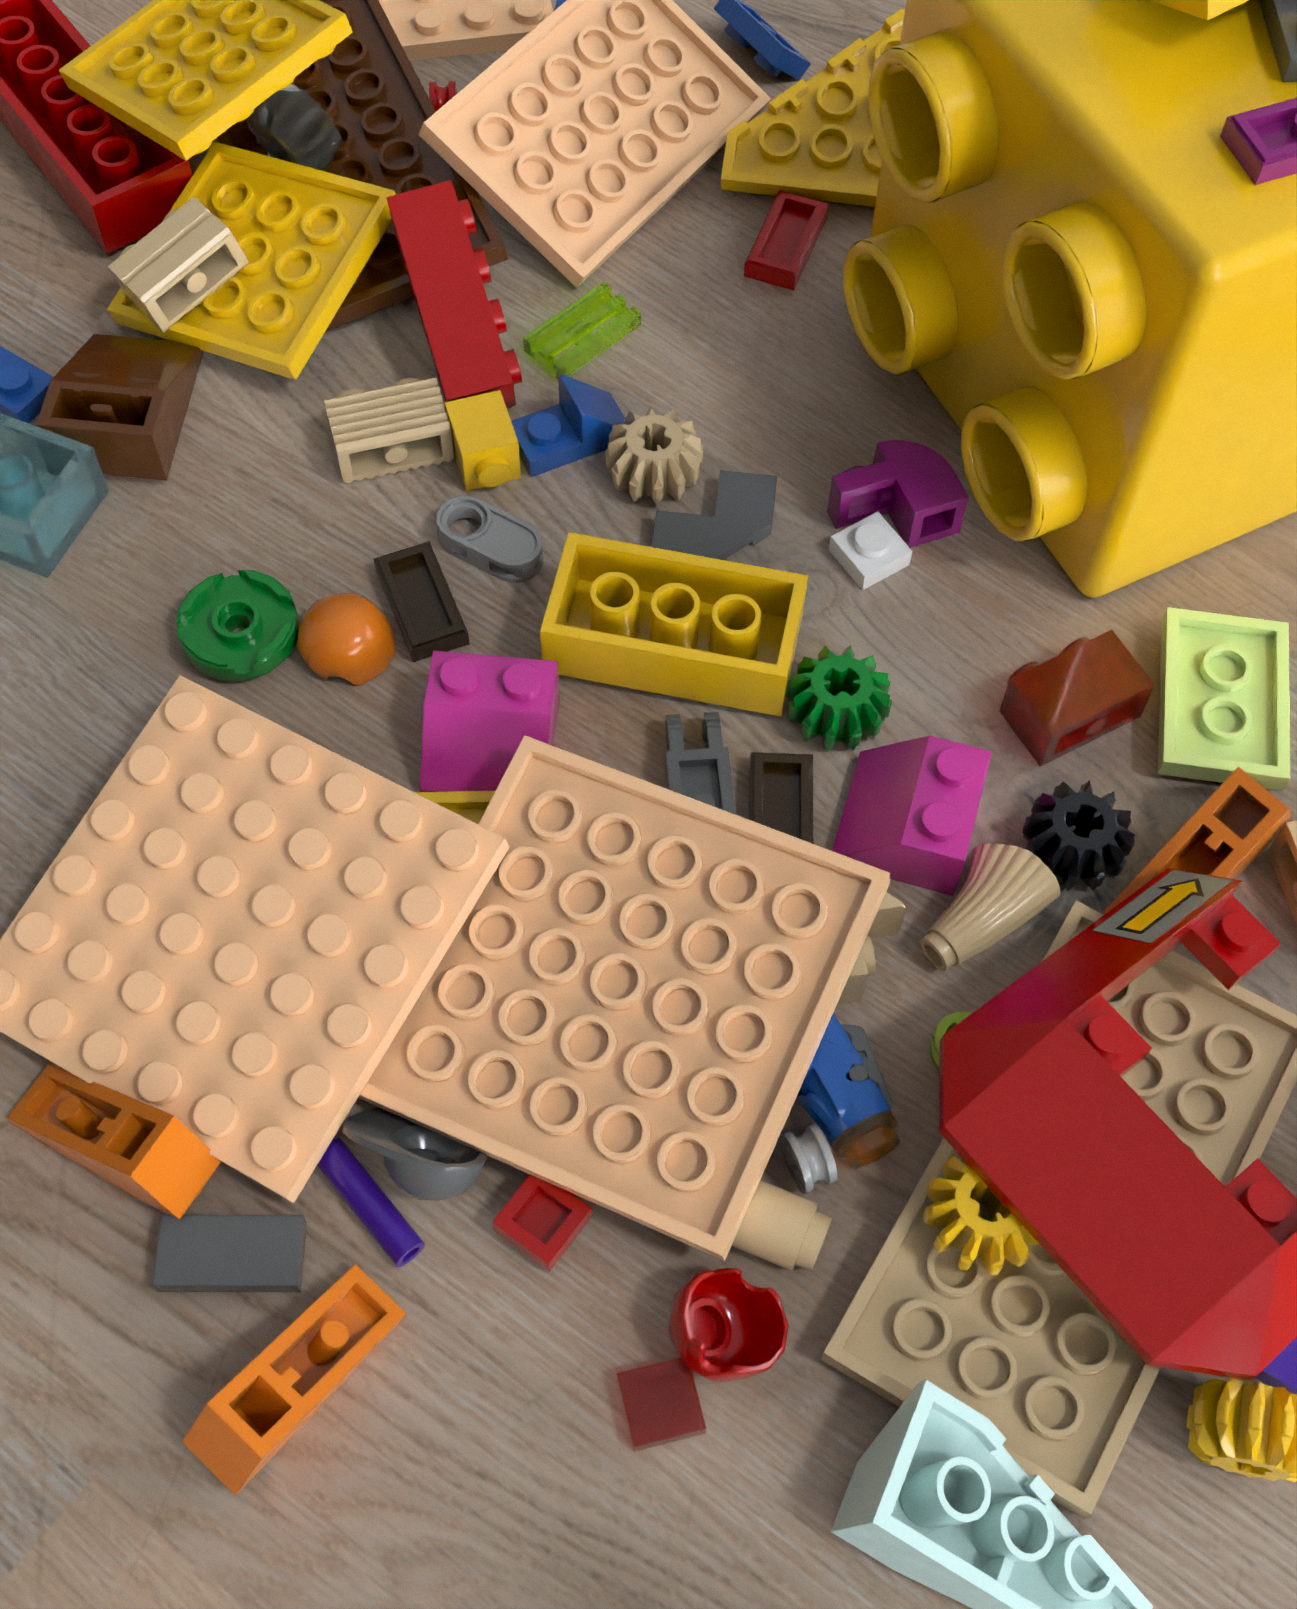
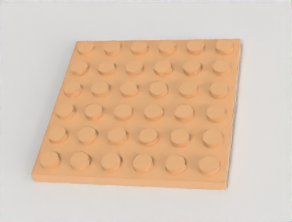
(240, 931)
(632, 995)

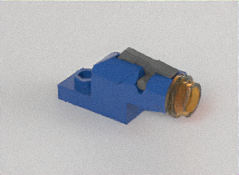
(849, 1096)

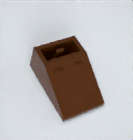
(124, 402)

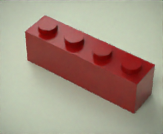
(451, 293)

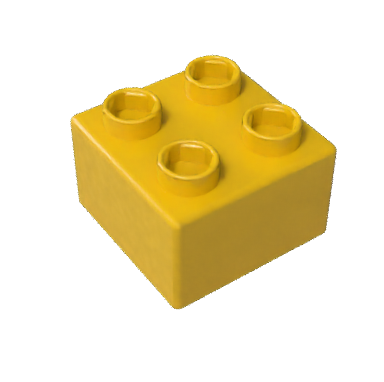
(1089, 271)

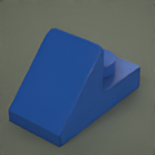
(567, 430)

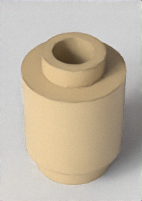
(782, 1228)

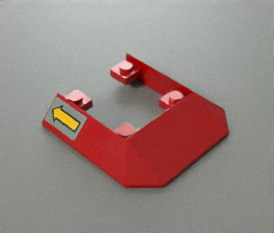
(1095, 1176)

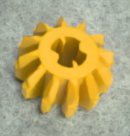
(957, 1212)
(1245, 1428)

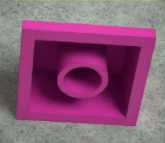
(479, 714)
(914, 810)

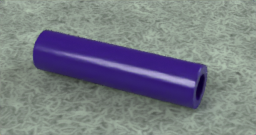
(370, 1203)

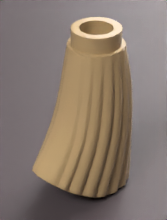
(999, 897)

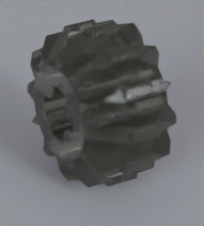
(295, 128)

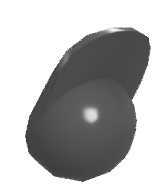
(416, 1157)

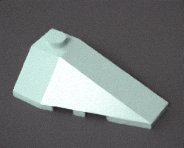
(967, 1520)

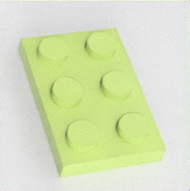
(1224, 697)

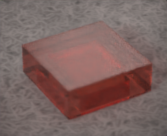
(660, 1403)

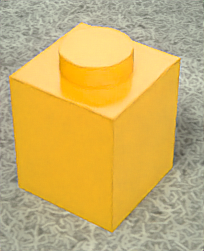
(483, 440)

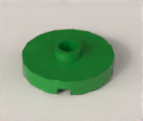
(228, 603)

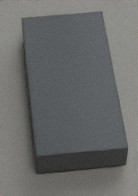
(230, 1253)

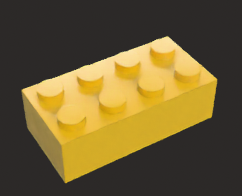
(674, 623)

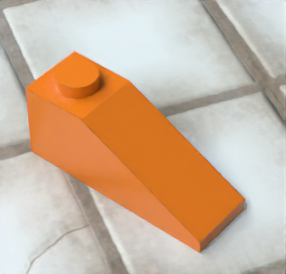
(1220, 835)
(117, 1139)
(291, 1379)

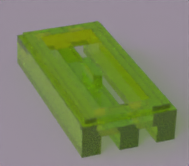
(575, 327)

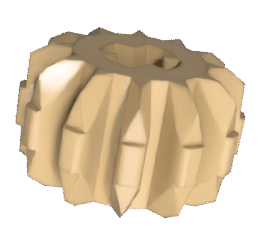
(654, 455)

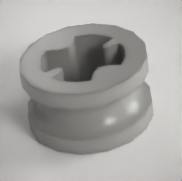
(809, 1158)

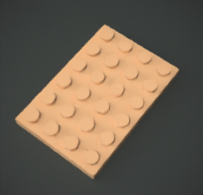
(594, 124)

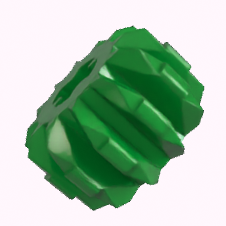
(838, 698)

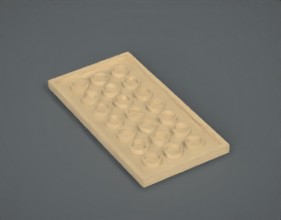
(1029, 1339)

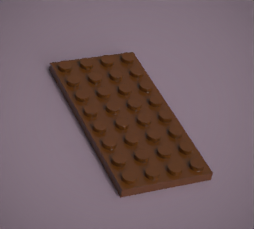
(379, 116)

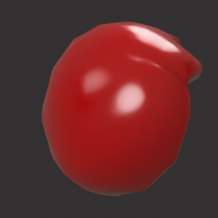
(727, 1325)

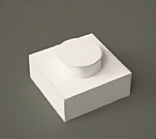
(870, 550)

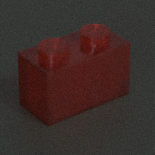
(1075, 696)

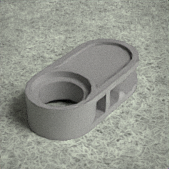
(501, 545)

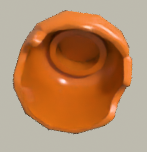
(346, 638)

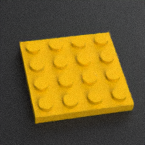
(202, 65)
(304, 250)

